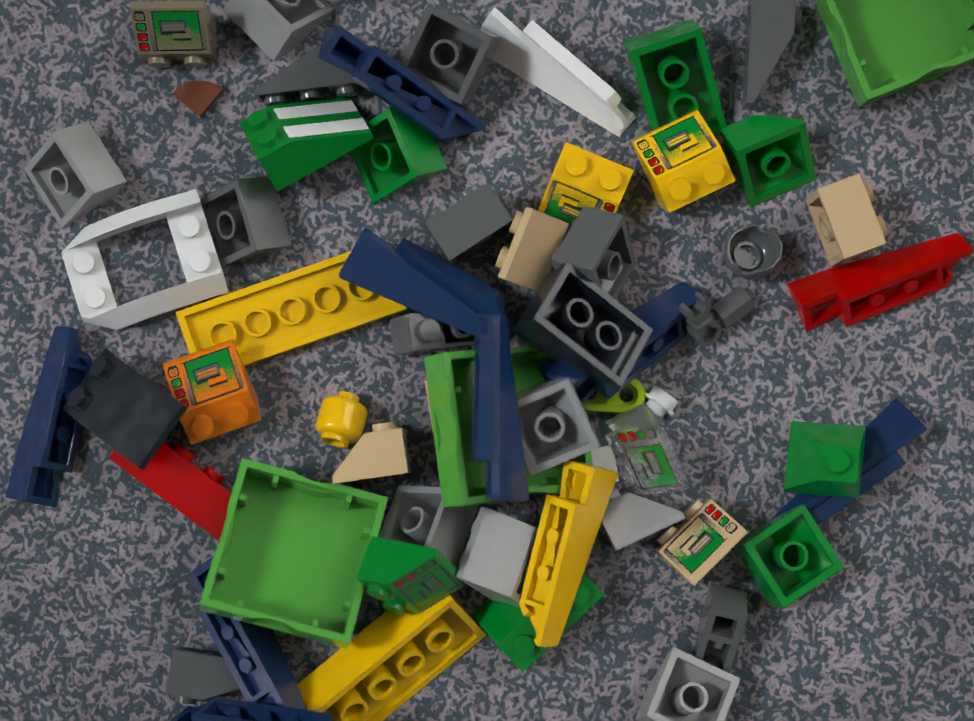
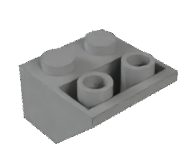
(497, 556)

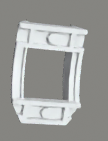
(193, 247)

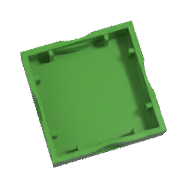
(898, 42)
(451, 405)
(292, 554)

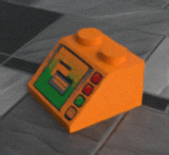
(214, 391)

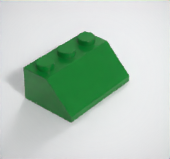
(516, 633)

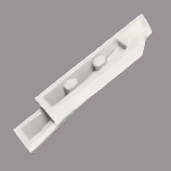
(558, 72)

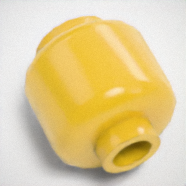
(341, 419)

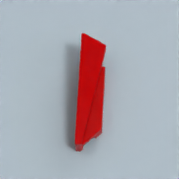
(877, 282)

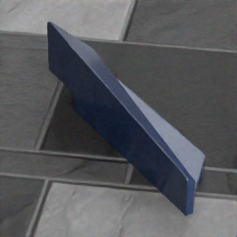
(396, 85)
(421, 282)
(668, 329)
(495, 412)
(50, 432)
(883, 438)
(251, 655)
(235, 710)

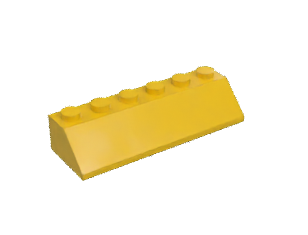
(390, 662)

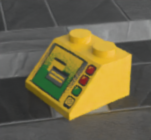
(682, 161)
(583, 181)

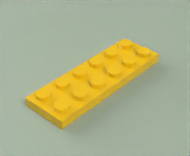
(284, 312)

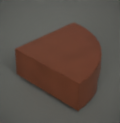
(198, 96)

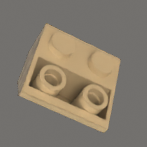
(532, 248)

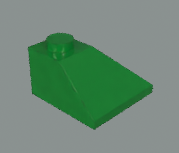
(769, 155)
(825, 459)

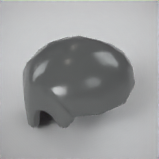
(764, 243)

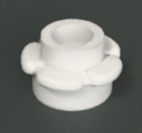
(660, 402)

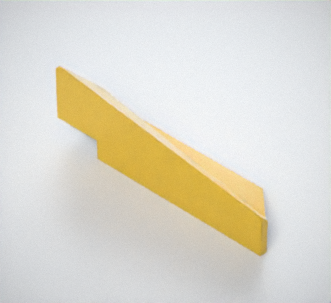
(563, 547)

